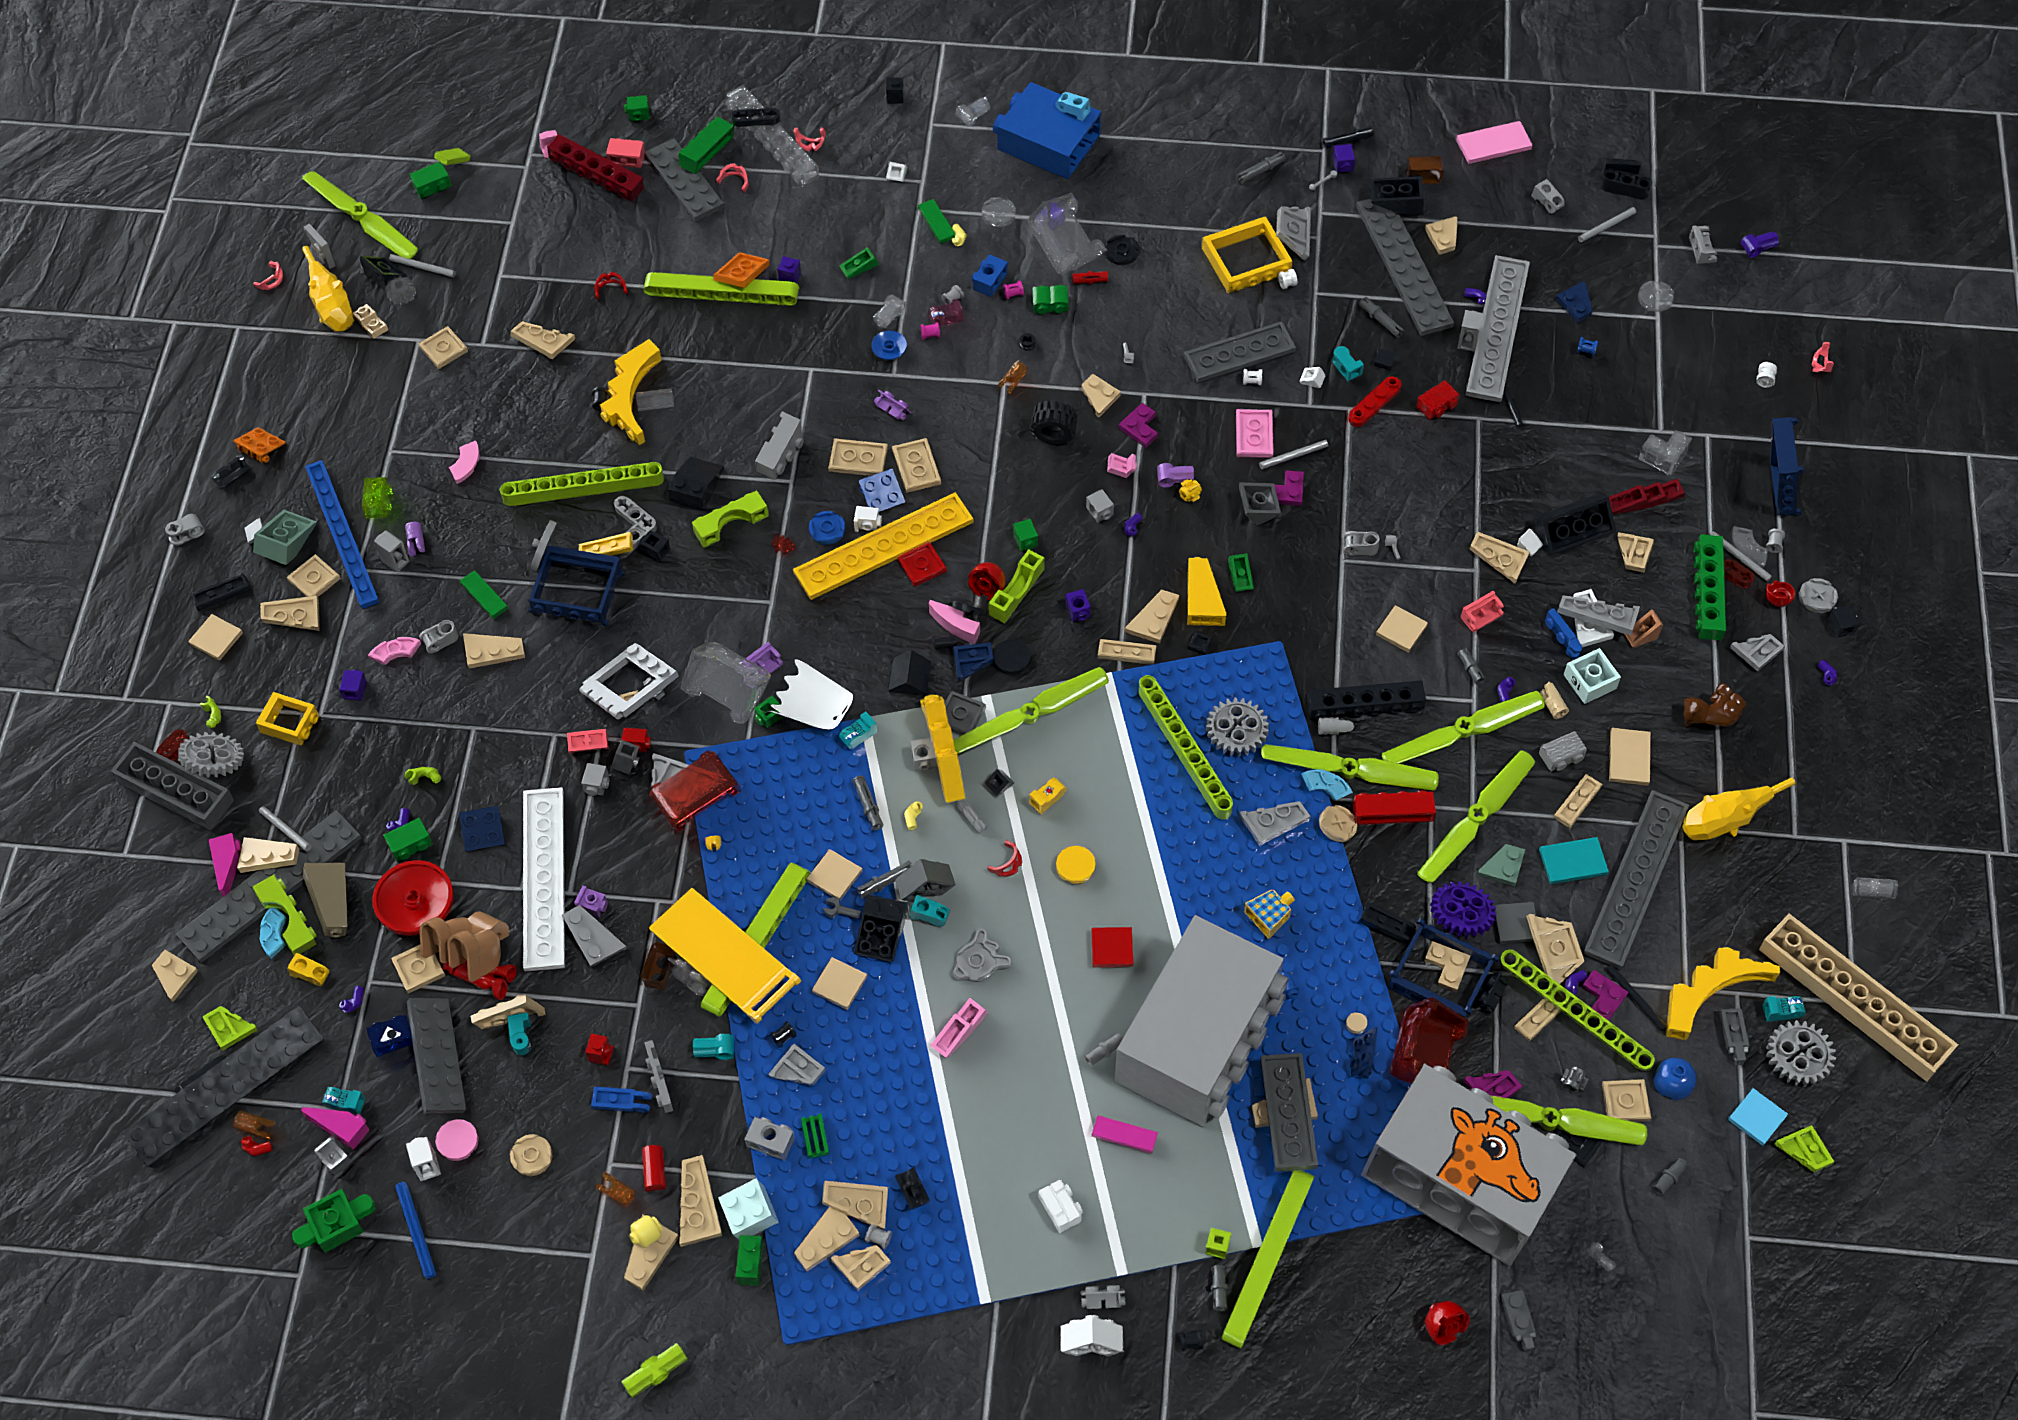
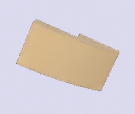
(369, 321)

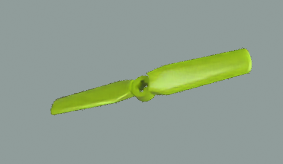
(370, 222)
(1045, 703)
(1479, 723)
(1368, 769)
(1489, 802)
(1577, 1121)

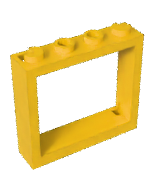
(1239, 233)

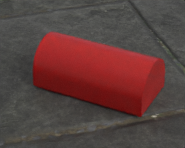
(653, 1168)

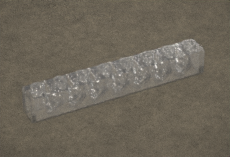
(775, 139)

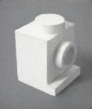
(867, 518)

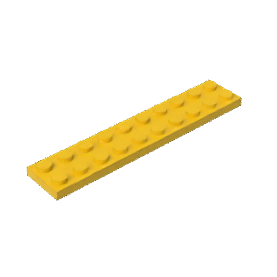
(882, 546)

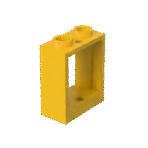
(271, 711)

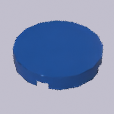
(827, 527)

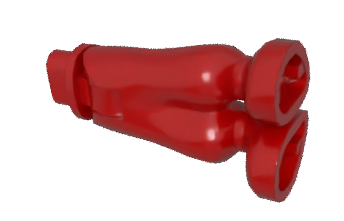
(499, 985)

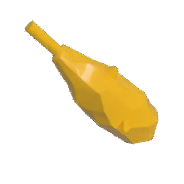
(328, 296)
(1728, 811)

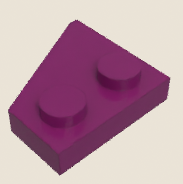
(1499, 1085)

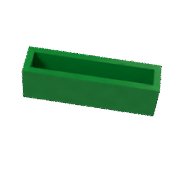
(705, 145)

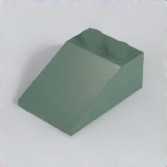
(283, 537)

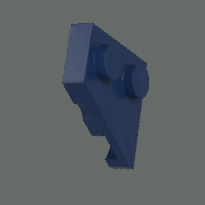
(1576, 302)
(972, 658)

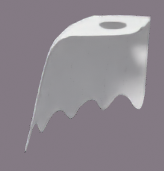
(813, 698)

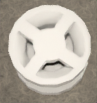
(1287, 279)

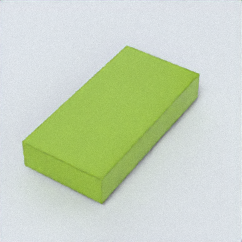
(452, 156)

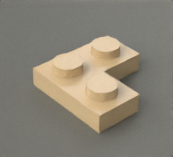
(1451, 961)

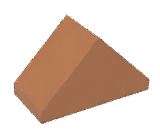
(1645, 629)

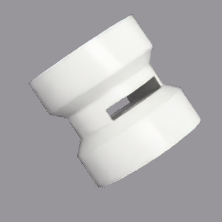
(1766, 374)

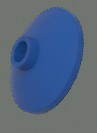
(886, 340)

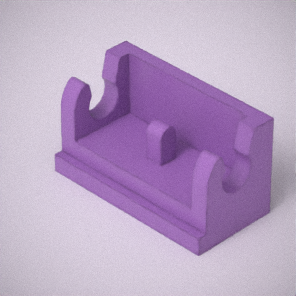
(766, 658)

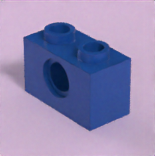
(990, 275)

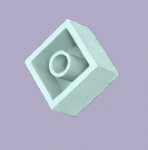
(1592, 676)
(748, 1209)

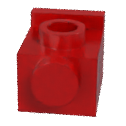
(637, 737)
(599, 1049)

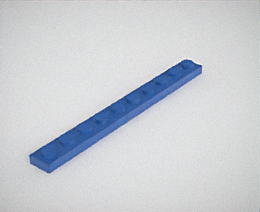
(342, 534)

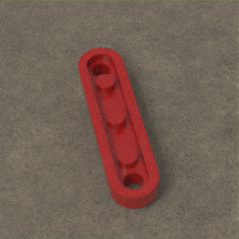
(1374, 401)

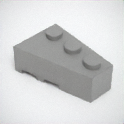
(781, 447)

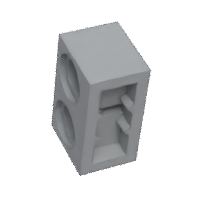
(923, 747)

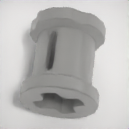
(954, 293)
(1775, 540)
(878, 1236)

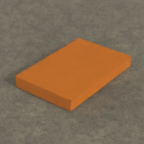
(741, 269)

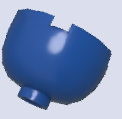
(1675, 1078)

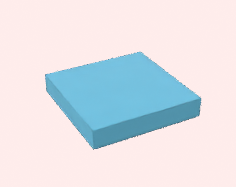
(1757, 1117)

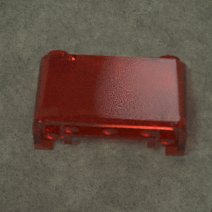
(693, 790)
(1426, 1038)

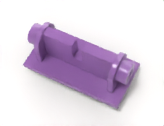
(887, 400)

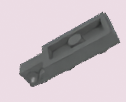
(1735, 1034)
(1519, 1319)

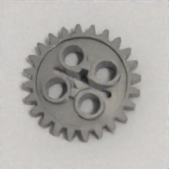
(1224, 716)
(224, 753)
(1789, 1037)

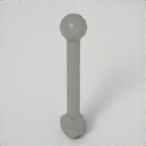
(1333, 174)

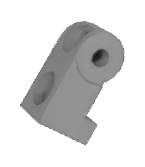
(1548, 196)

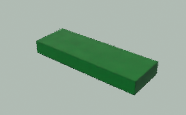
(936, 221)
(483, 594)

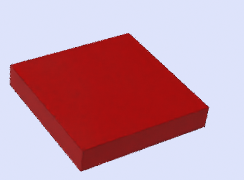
(921, 564)
(1112, 947)

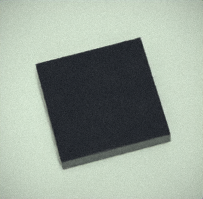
(1582, 1146)

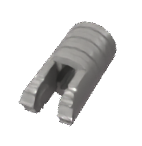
(1334, 726)

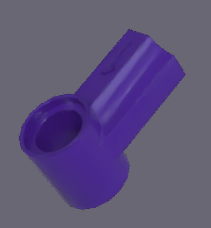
(1755, 245)

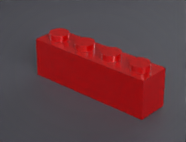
(1394, 807)

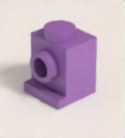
(595, 907)

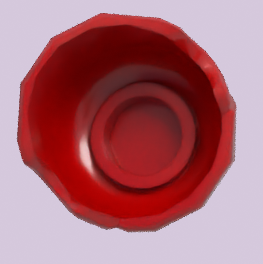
(1780, 593)

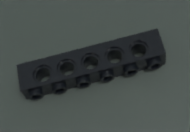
(1374, 694)

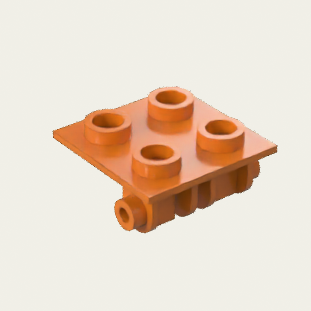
(258, 444)

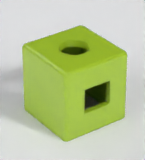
(1213, 1247)

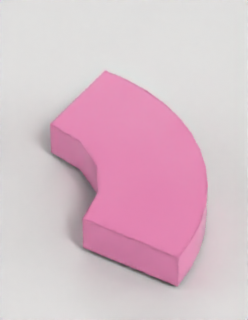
(466, 463)
(395, 648)

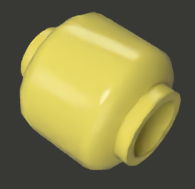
(645, 1231)

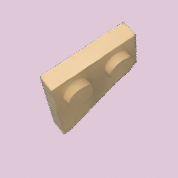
(861, 1265)

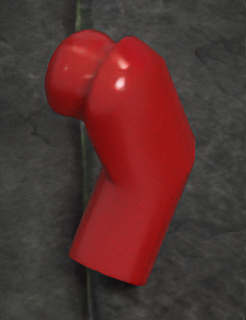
(254, 1148)

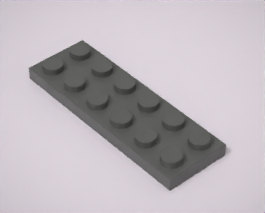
(689, 188)
(1239, 351)
(436, 1055)
(1289, 1112)

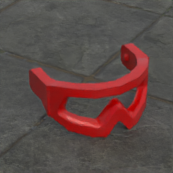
(597, 287)
(999, 870)

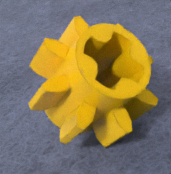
(1190, 490)

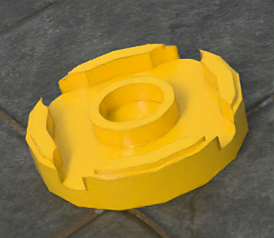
(1075, 864)

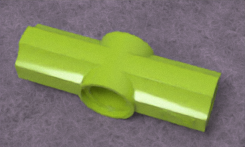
(654, 1370)

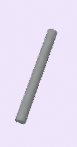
(1607, 224)
(424, 266)
(1291, 455)
(1744, 559)
(284, 828)

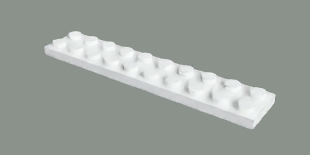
(543, 879)

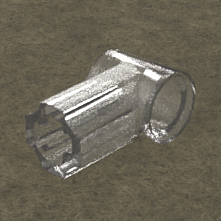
(970, 113)
(892, 307)

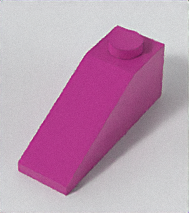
(225, 860)
(339, 1124)

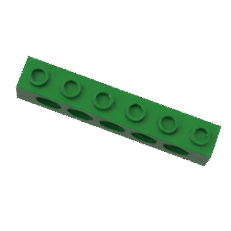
(1716, 626)

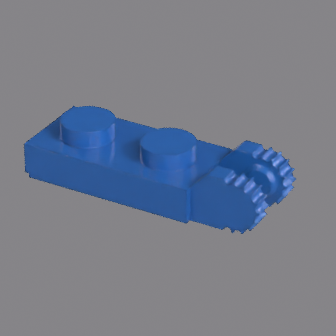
(1563, 633)
(619, 1099)

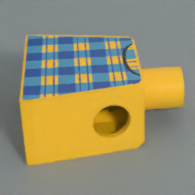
(1269, 911)

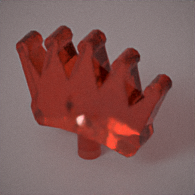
(782, 545)

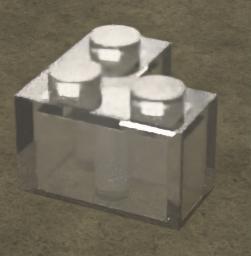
(1665, 454)

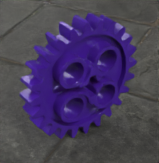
(1463, 909)

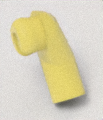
(960, 235)
(911, 814)

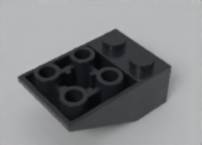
(881, 927)

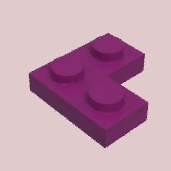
(1136, 425)
(1292, 490)
(1608, 994)

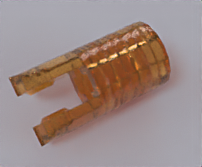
(1014, 375)
(251, 1124)
(618, 1191)

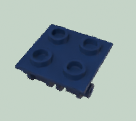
(481, 828)
(1363, 1054)

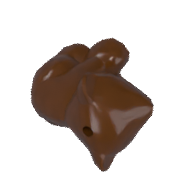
(1723, 712)

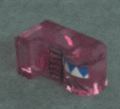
(946, 313)

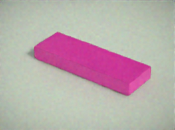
(1124, 1134)

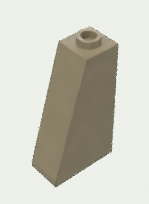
(328, 894)

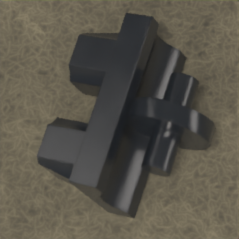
(912, 1189)

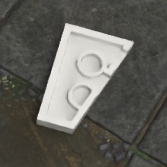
(1587, 632)

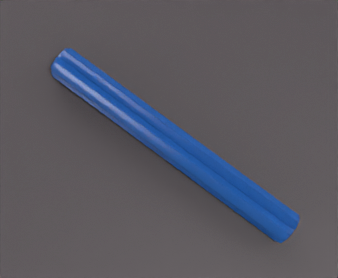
(415, 1230)

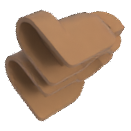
(465, 940)

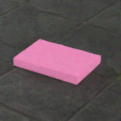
(1254, 433)

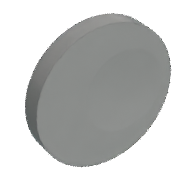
(542, 545)

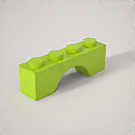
(748, 508)
(1007, 600)
(272, 895)

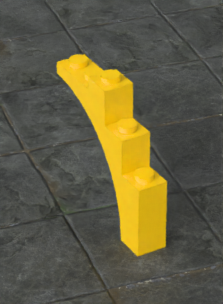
(630, 371)
(943, 746)
(1727, 970)

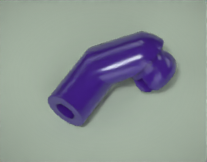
(1476, 293)
(1130, 524)

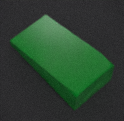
(859, 263)
(1240, 572)

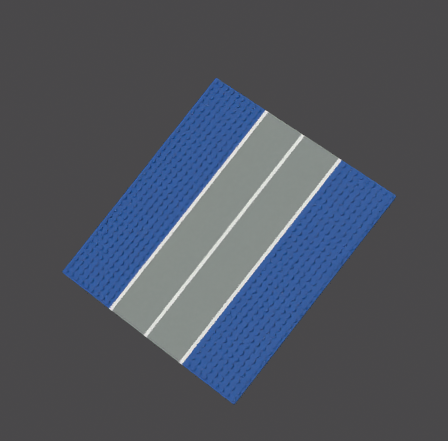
(1017, 1094)

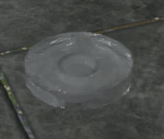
(998, 212)
(1655, 296)

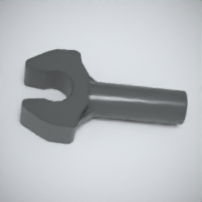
(839, 909)

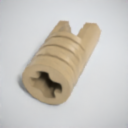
(1554, 701)

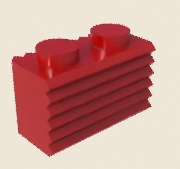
(1438, 400)

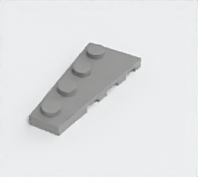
(1598, 613)

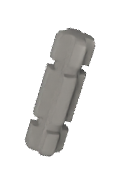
(972, 815)

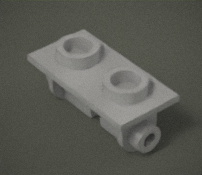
(1111, 1296)

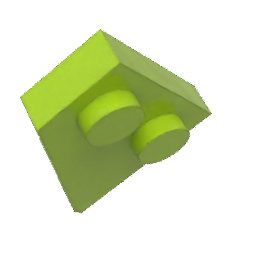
(227, 1027)
(1806, 1148)

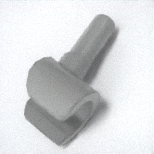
(1128, 357)
(1391, 540)

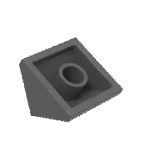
(1259, 501)

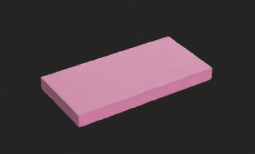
(1494, 142)

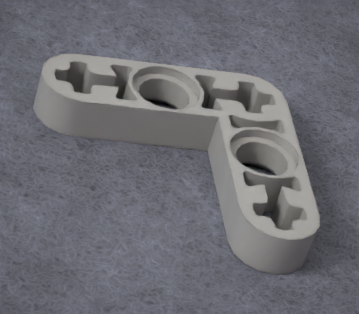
(638, 524)

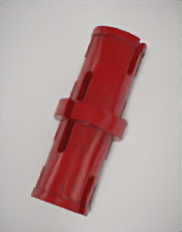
(1078, 277)

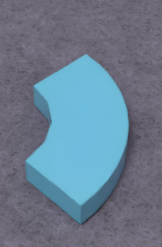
(1326, 782)
(271, 932)

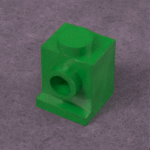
(763, 713)

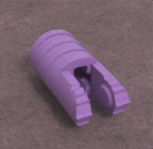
(414, 538)

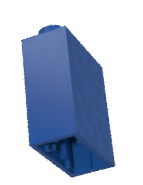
(1043, 134)

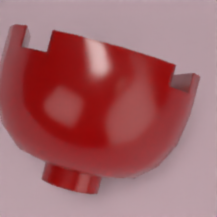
(986, 579)
(1445, 1321)

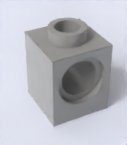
(1099, 506)

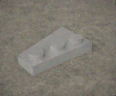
(1273, 822)
(591, 936)

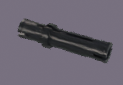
(1351, 136)

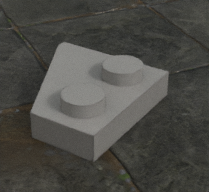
(321, 247)
(1758, 650)

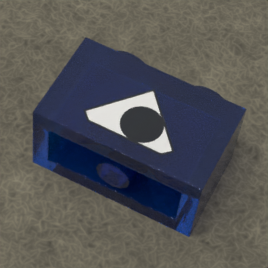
(390, 1035)

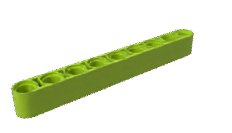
(708, 289)
(582, 484)
(1187, 754)
(764, 924)
(1582, 1019)
(1267, 1258)

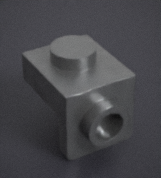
(332, 1156)

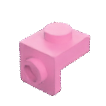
(545, 139)
(1120, 465)

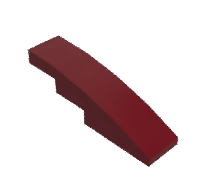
(1646, 497)

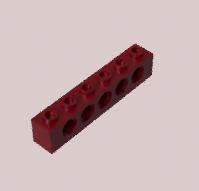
(595, 167)

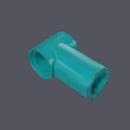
(720, 1047)

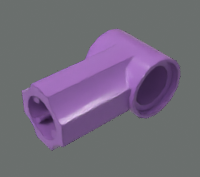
(1169, 475)

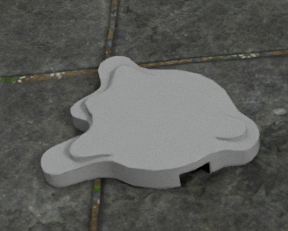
(979, 959)

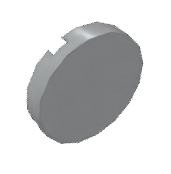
(1818, 595)

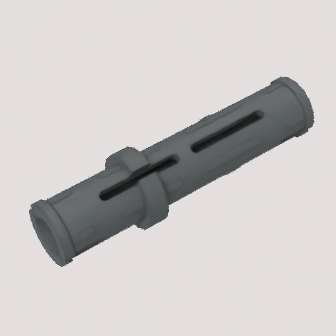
(1266, 164)
(1377, 313)
(870, 809)
(880, 882)

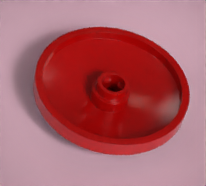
(411, 896)

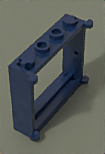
(1784, 466)
(581, 559)
(1417, 993)

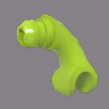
(215, 716)
(416, 773)

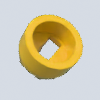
(713, 842)

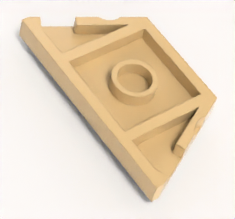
(1556, 946)

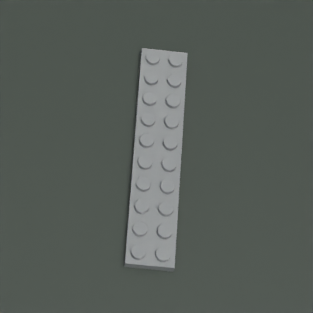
(1497, 329)

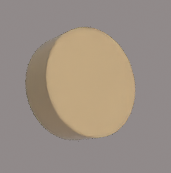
(1356, 1023)

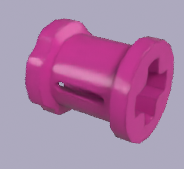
(1013, 290)
(930, 331)

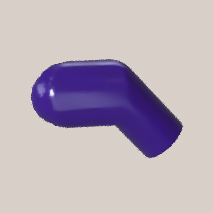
(1830, 673)
(1504, 688)
(403, 819)
(1572, 981)
(355, 1002)

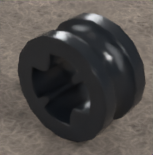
(1026, 345)

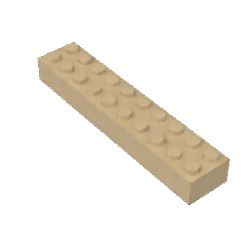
(1858, 997)

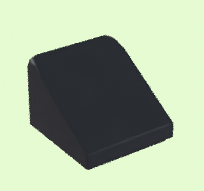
(999, 782)

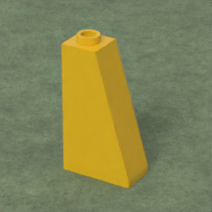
(1204, 600)

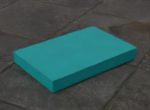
(1573, 860)

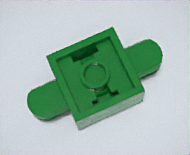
(327, 1214)

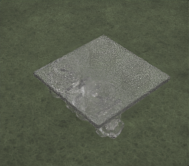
(687, 975)

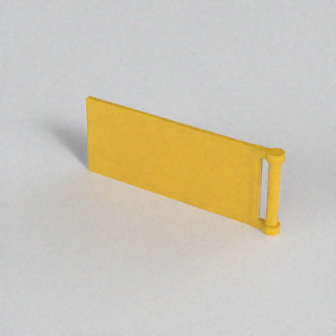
(723, 953)

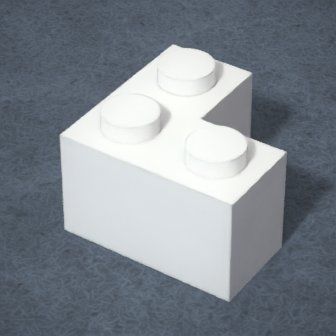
(1091, 1336)

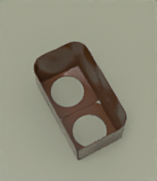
(1428, 167)
(647, 973)

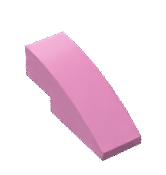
(955, 621)
(959, 1028)

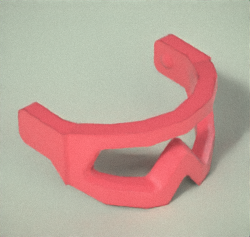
(799, 137)
(723, 174)
(279, 275)
(1827, 364)

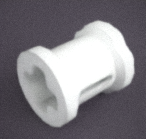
(1247, 374)

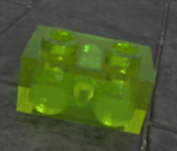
(376, 497)

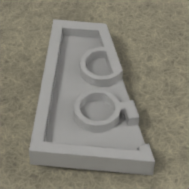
(658, 1079)

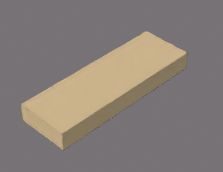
(1126, 651)
(1577, 801)
(1538, 1017)

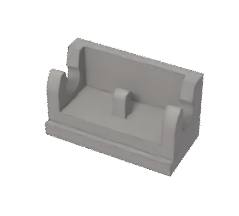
(1702, 245)

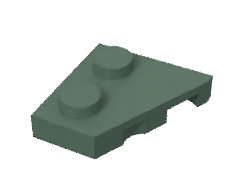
(1504, 865)

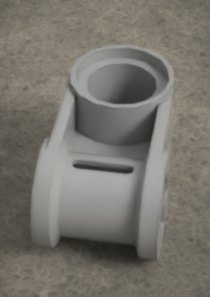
(186, 528)
(1361, 542)
(439, 636)

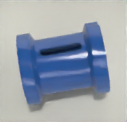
(1587, 346)

